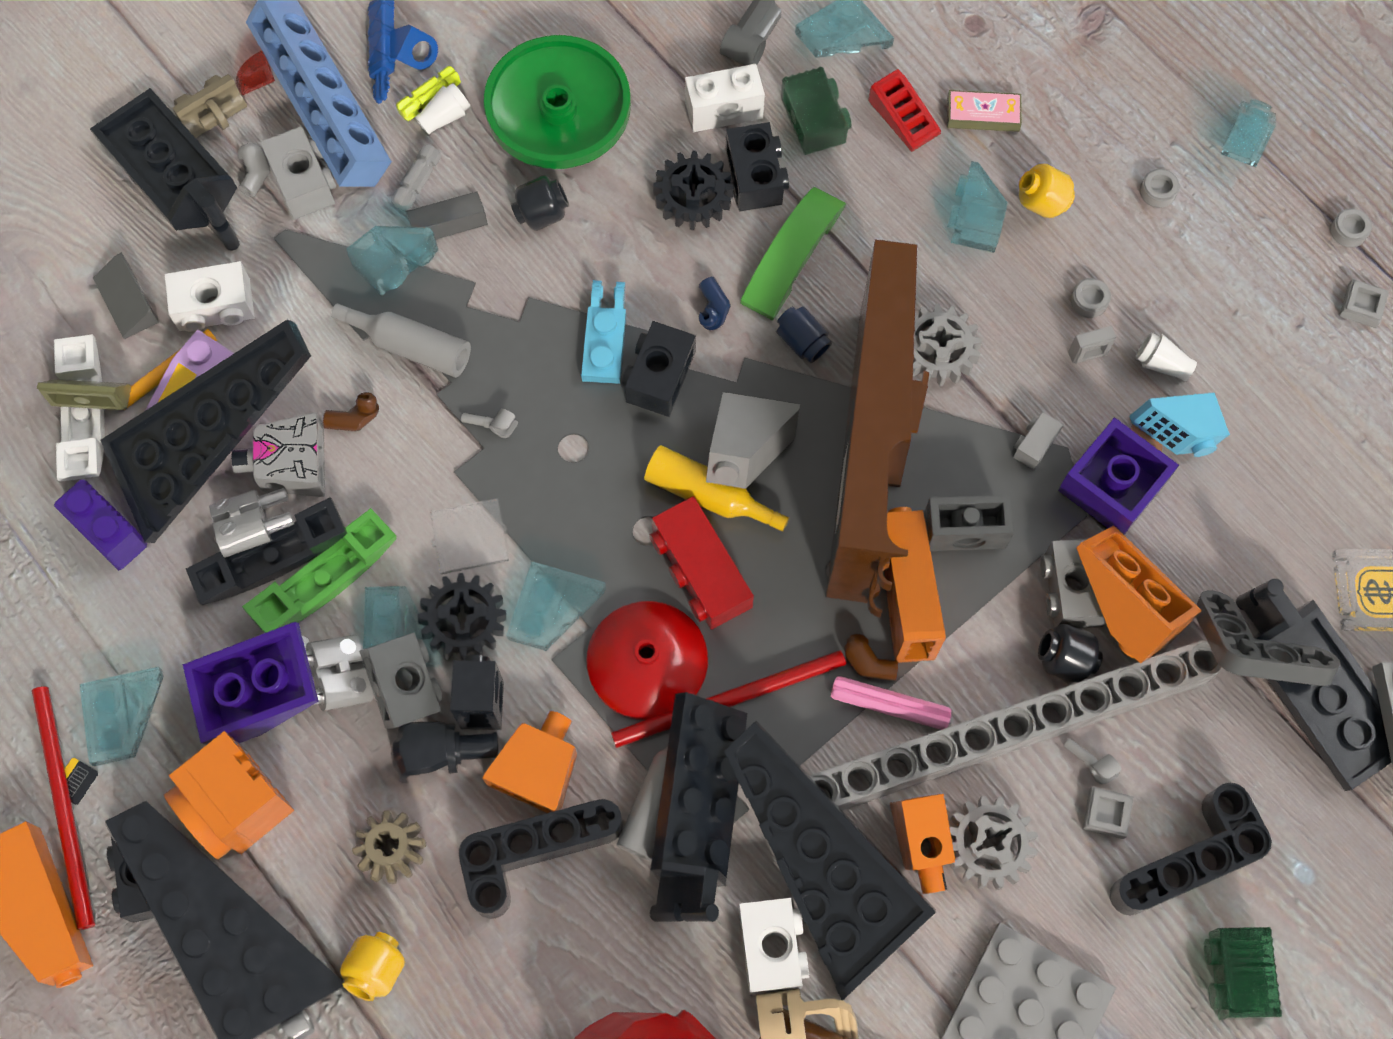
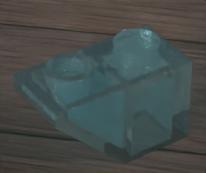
(1249, 132)
(980, 213)
(391, 253)

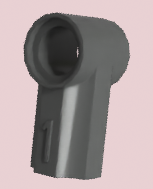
(748, 39)

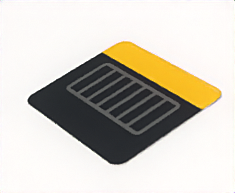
(79, 779)

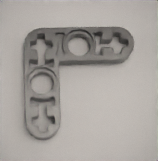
(1245, 656)

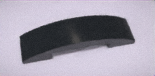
(289, 548)

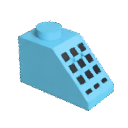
(1183, 423)

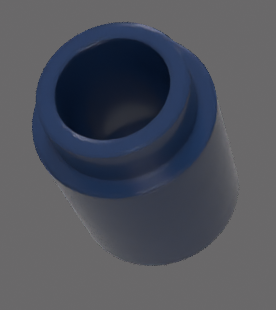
(803, 333)

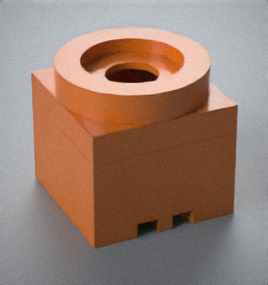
(225, 798)

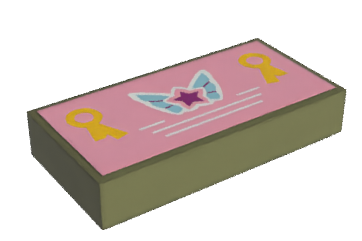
(984, 110)

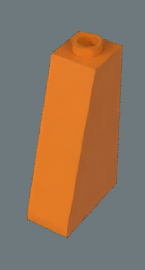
(914, 596)
(36, 910)

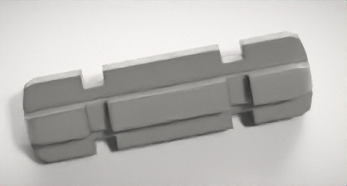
(416, 177)

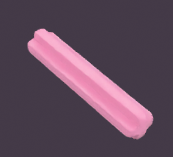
(891, 703)

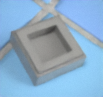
(1364, 303)
(1092, 344)
(1108, 812)

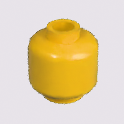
(1046, 191)
(372, 966)

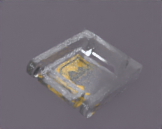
(1365, 588)

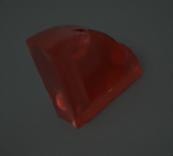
(254, 74)

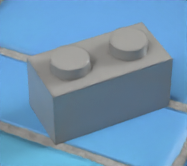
(1037, 441)

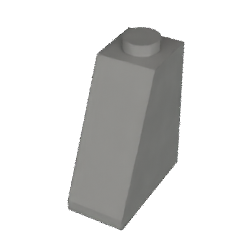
(748, 438)

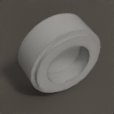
(1159, 188)
(1351, 227)
(1090, 298)

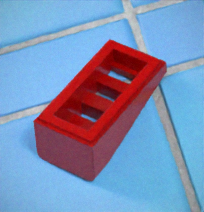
(891, 91)

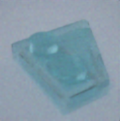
(842, 29)

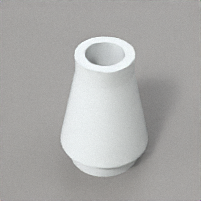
(443, 109)
(1165, 357)

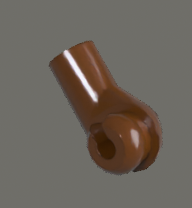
(356, 418)
(865, 661)

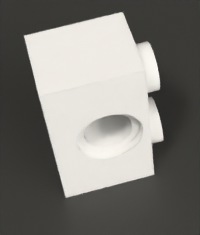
(724, 97)
(191, 288)
(766, 919)

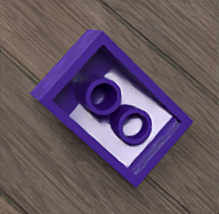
(251, 685)

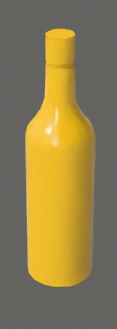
(688, 479)

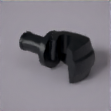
(434, 744)

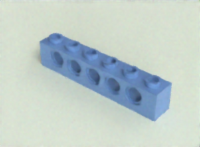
(318, 93)

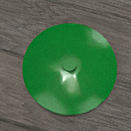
(557, 101)

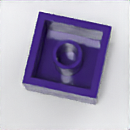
(1117, 477)

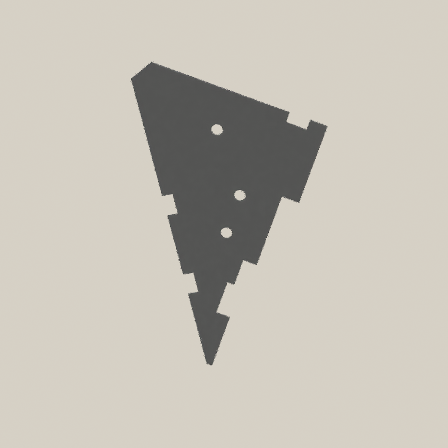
(586, 510)

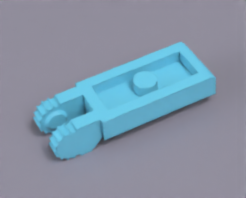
(604, 337)

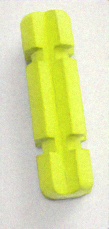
(422, 95)

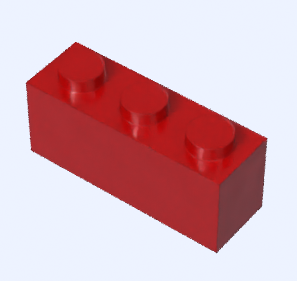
(700, 563)

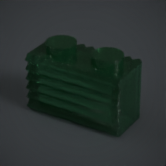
(814, 110)
(1243, 973)

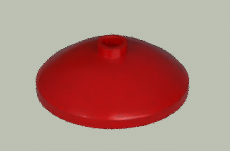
(638, 685)

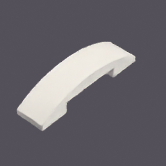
(80, 448)

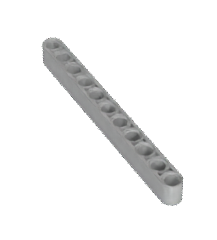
(1029, 716)

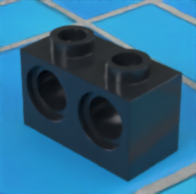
(750, 167)
(477, 693)

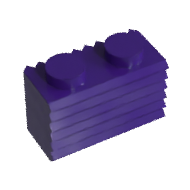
(101, 524)

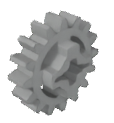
(954, 339)
(1000, 856)

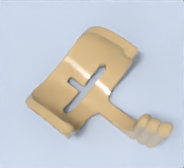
(773, 1025)

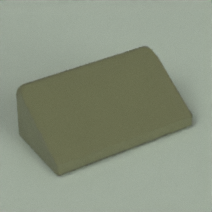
(86, 394)

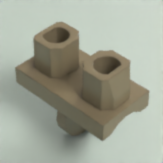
(210, 105)

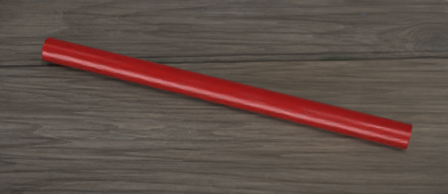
(736, 695)
(63, 808)

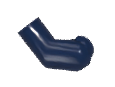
(717, 306)

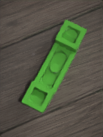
(791, 251)
(323, 576)

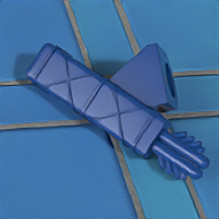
(392, 44)

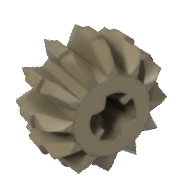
(376, 859)

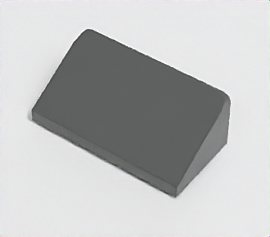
(450, 215)
(124, 297)

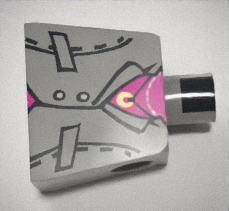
(286, 456)

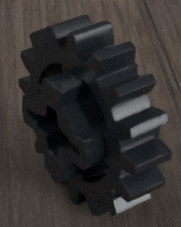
(674, 189)
(446, 617)

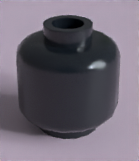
(540, 202)
(1070, 653)

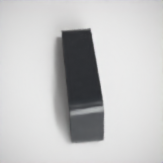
(542, 849)
(1188, 862)

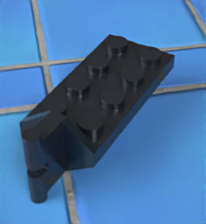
(169, 165)
(1337, 718)
(695, 810)

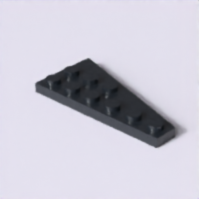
(187, 435)

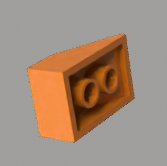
(1134, 595)

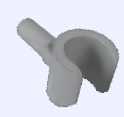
(501, 425)
(1103, 770)
(298, 1026)

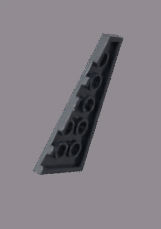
(838, 878)
(229, 948)

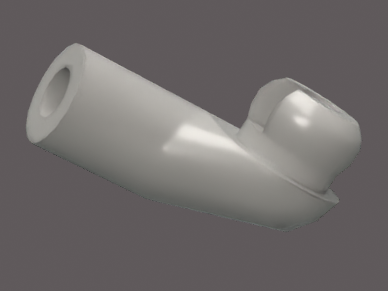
(257, 168)

